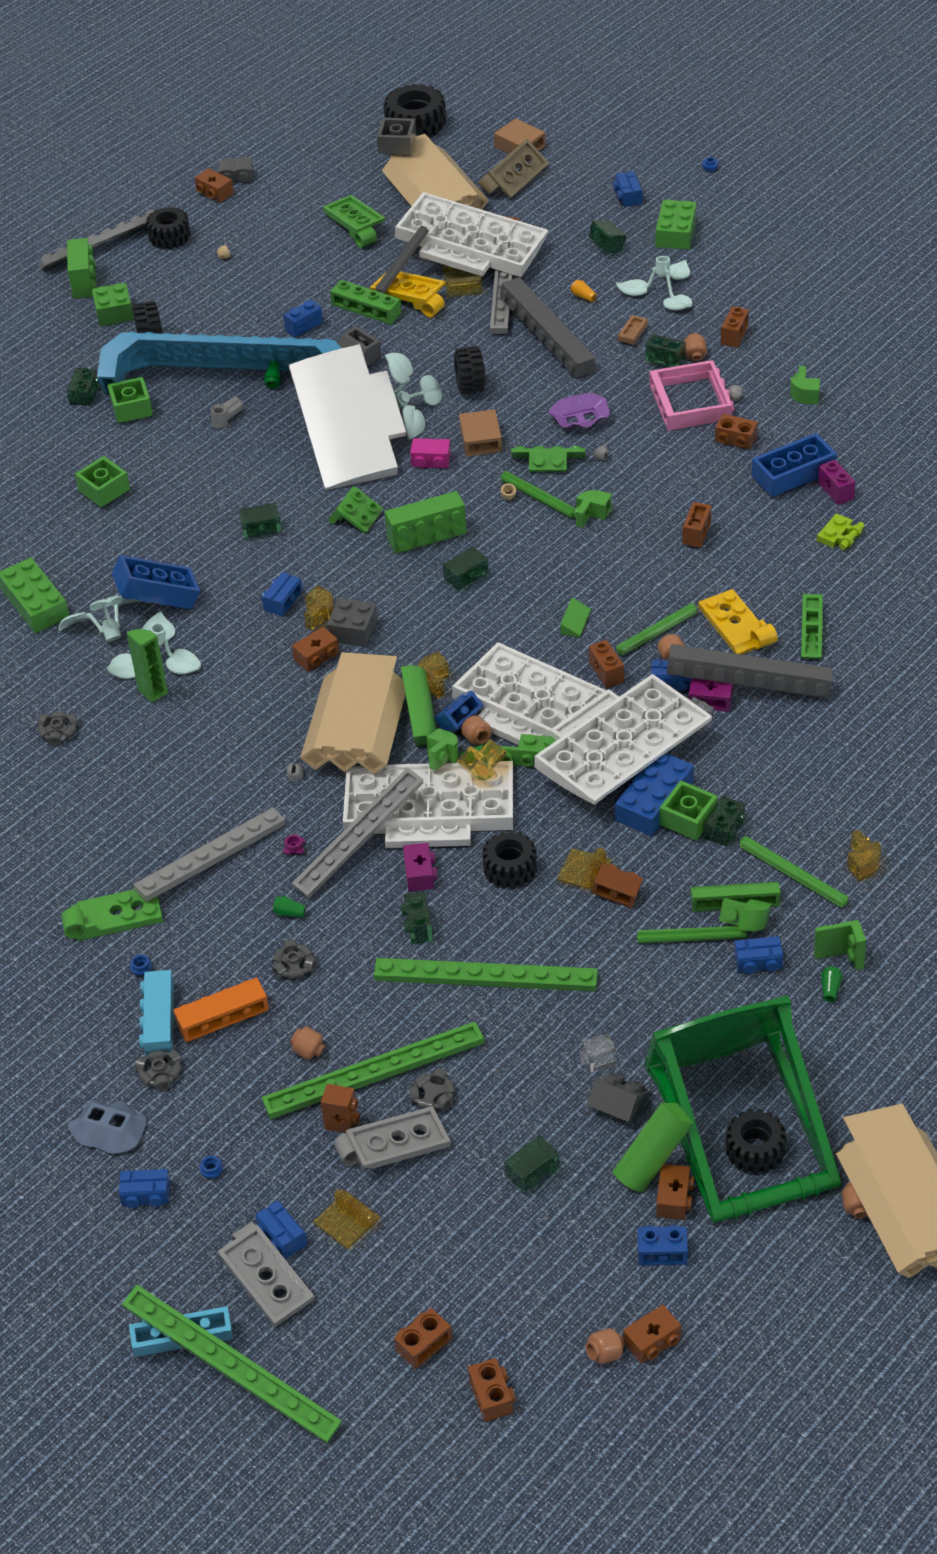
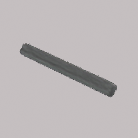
(402, 259)

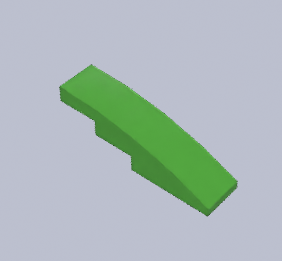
(811, 626)

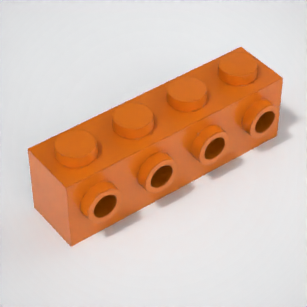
(221, 1009)

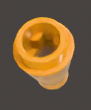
(582, 290)

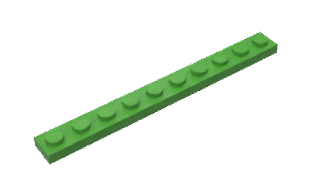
(486, 974)
(374, 1069)
(232, 1364)

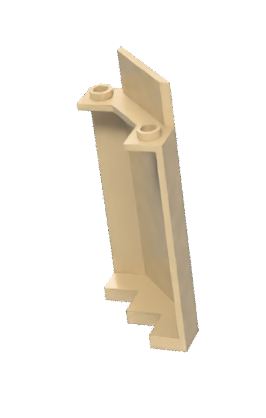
(433, 172)
(356, 714)
(896, 1182)

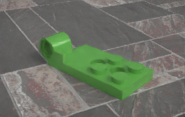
(356, 218)
(95, 918)

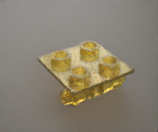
(583, 867)
(346, 1219)

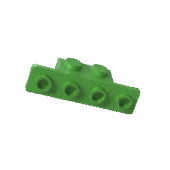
(548, 459)
(527, 749)

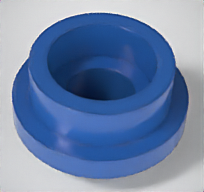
(710, 164)
(140, 964)
(209, 1162)

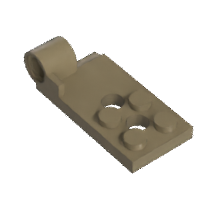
(505, 174)

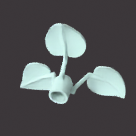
(663, 269)
(401, 370)
(110, 627)
(180, 661)

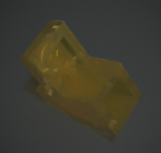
(319, 607)
(436, 670)
(481, 763)
(864, 858)

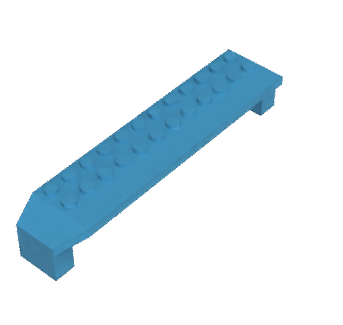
(139, 350)

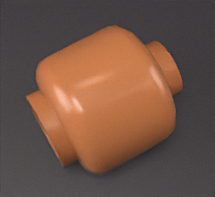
(695, 347)
(664, 644)
(476, 730)
(307, 1043)
(852, 1203)
(605, 1346)

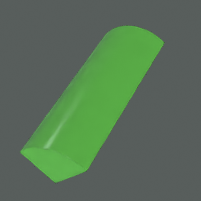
(147, 663)
(419, 703)
(711, 897)
(652, 1146)

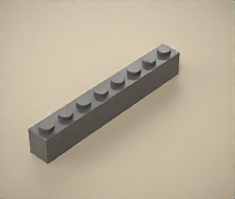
(547, 327)
(749, 671)

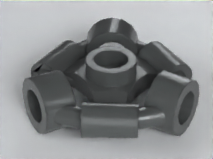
(55, 730)
(292, 956)
(157, 1073)
(441, 1091)

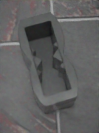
(237, 170)

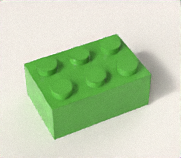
(676, 224)
(81, 267)

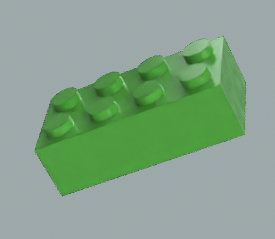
(425, 522)
(33, 595)

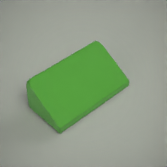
(575, 618)

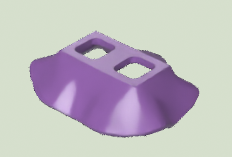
(577, 407)

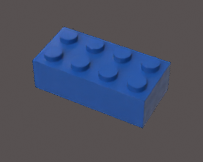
(791, 464)
(155, 582)
(642, 799)

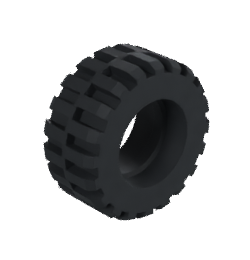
(418, 103)

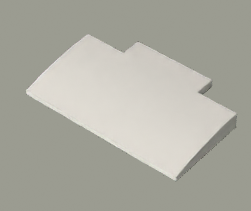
(470, 236)
(348, 416)
(523, 693)
(618, 737)
(441, 809)

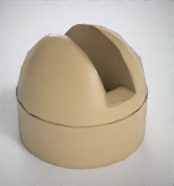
(223, 252)
(506, 489)

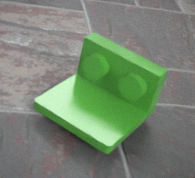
(357, 509)
(841, 939)

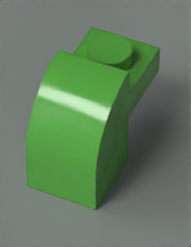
(804, 389)
(594, 504)
(442, 748)
(747, 916)

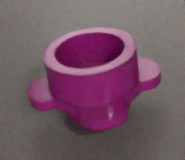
(294, 845)

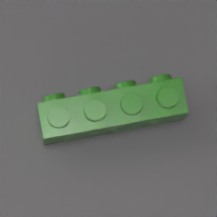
(365, 302)

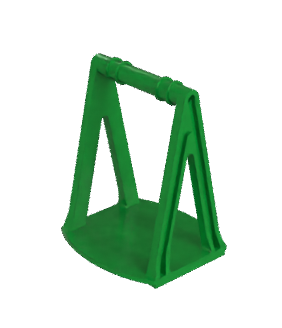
(721, 1036)

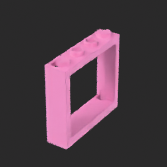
(684, 374)

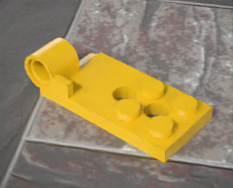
(418, 290)
(742, 636)

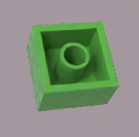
(112, 304)
(130, 400)
(102, 481)
(687, 809)

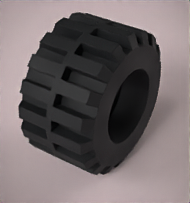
(168, 227)
(147, 317)
(469, 370)
(509, 872)
(759, 1126)

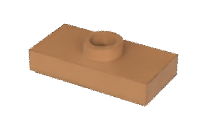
(632, 329)

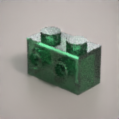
(607, 235)
(665, 351)
(83, 386)
(259, 520)
(465, 568)
(724, 821)
(418, 917)
(532, 1163)

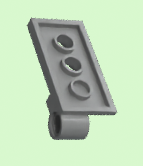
(374, 1144)
(254, 1253)

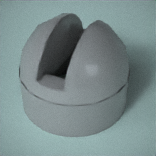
(735, 392)
(600, 453)
(298, 775)

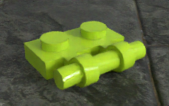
(836, 528)

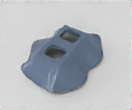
(105, 1136)

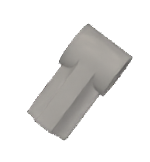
(222, 412)

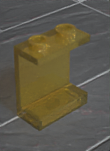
(461, 282)

